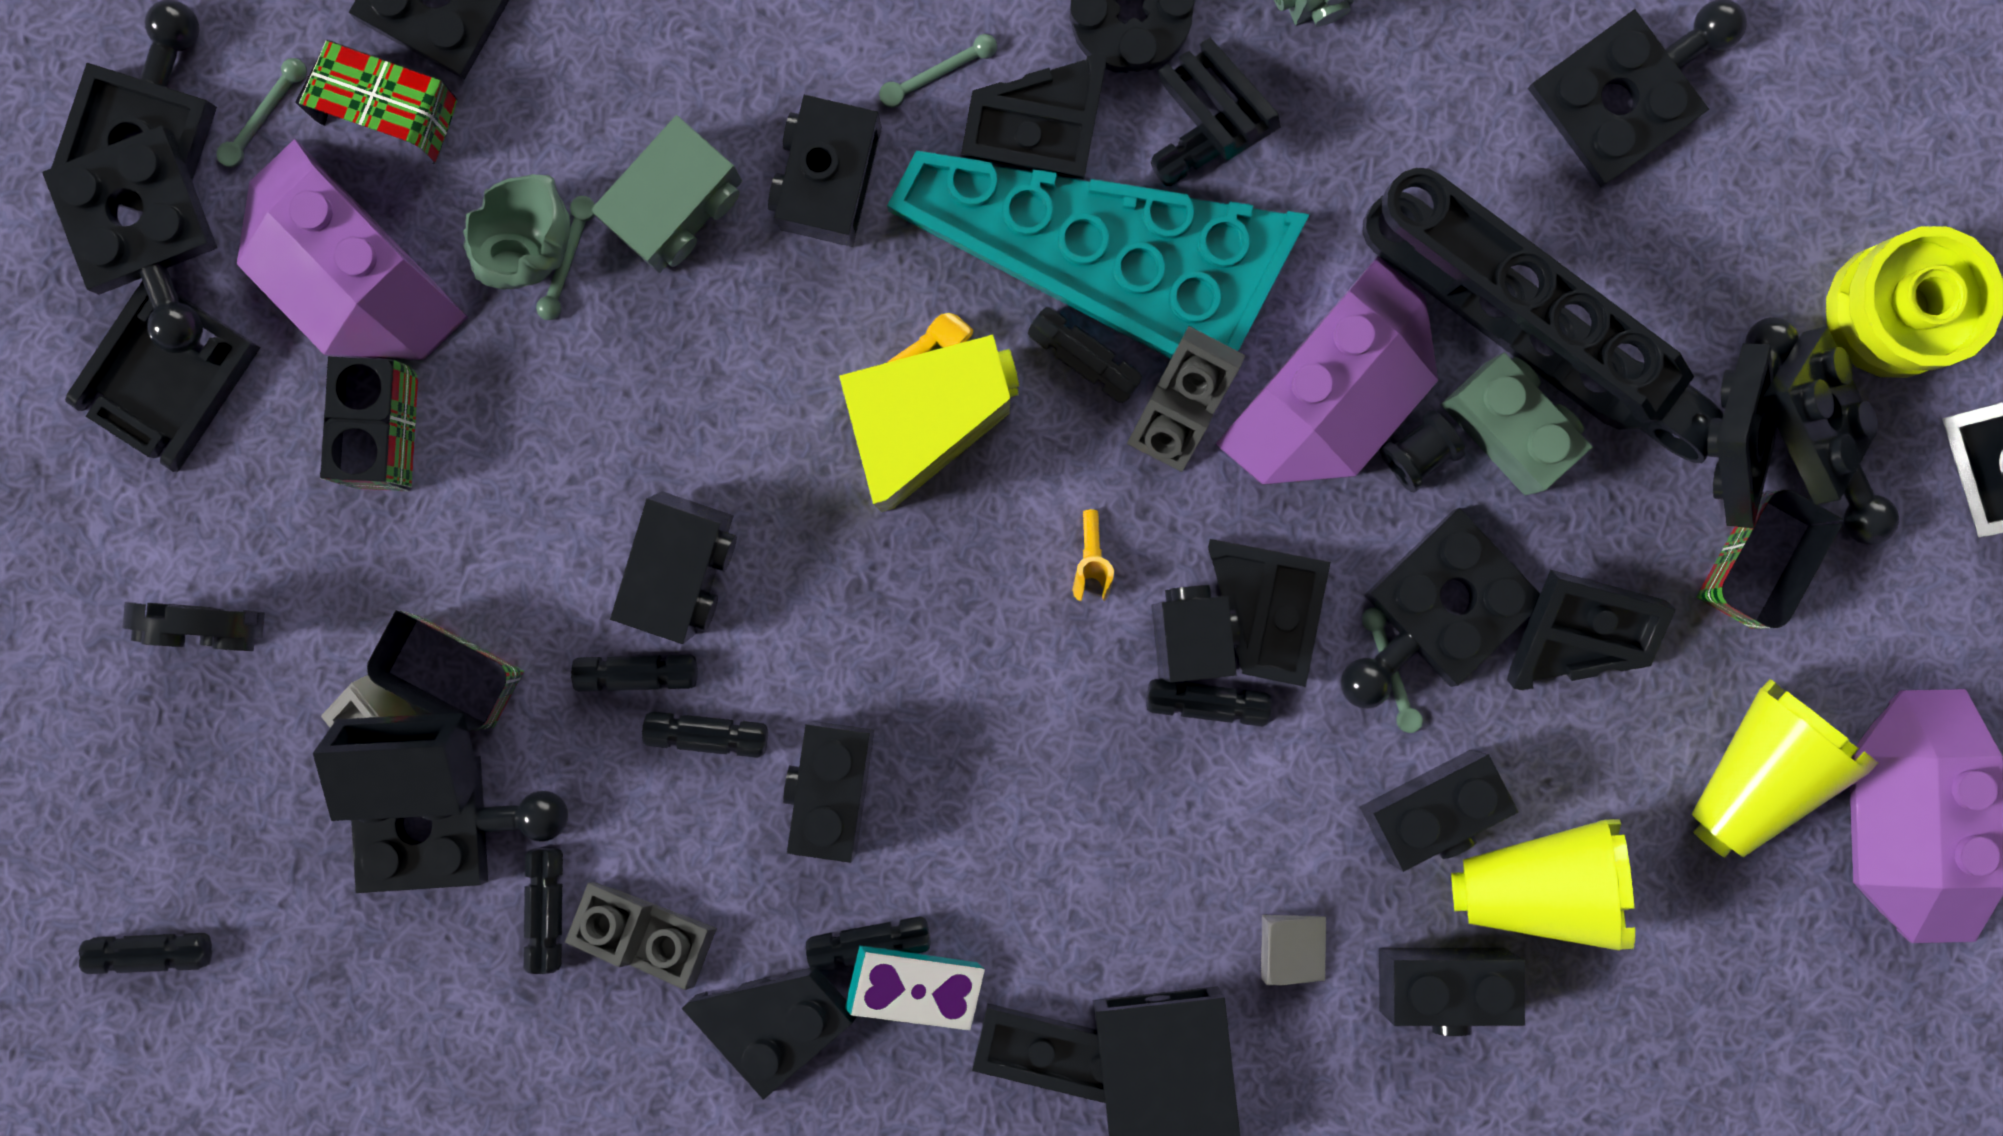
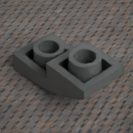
(1186, 399)
(640, 935)

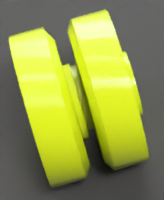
(1915, 302)

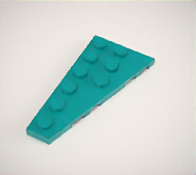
(1107, 248)

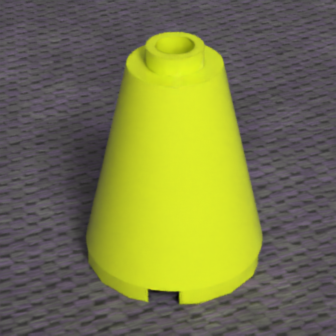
(1774, 773)
(1554, 887)

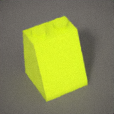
(925, 412)

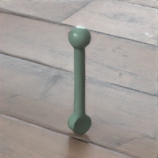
(893, 94)
(231, 153)
(549, 306)
(1407, 719)

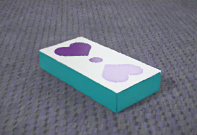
(914, 988)

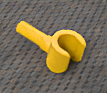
(944, 330)
(1092, 563)

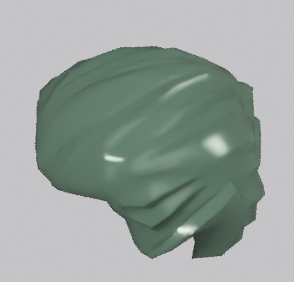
(517, 232)

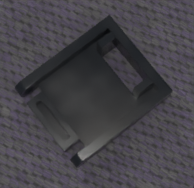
(158, 392)

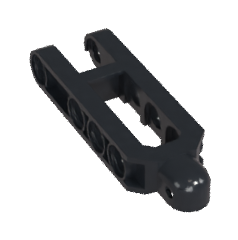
(1469, 252)

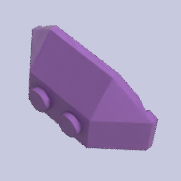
(337, 266)
(1341, 386)
(1930, 817)

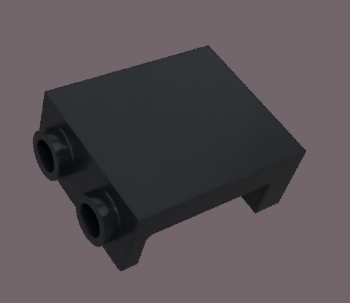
(1167, 1064)

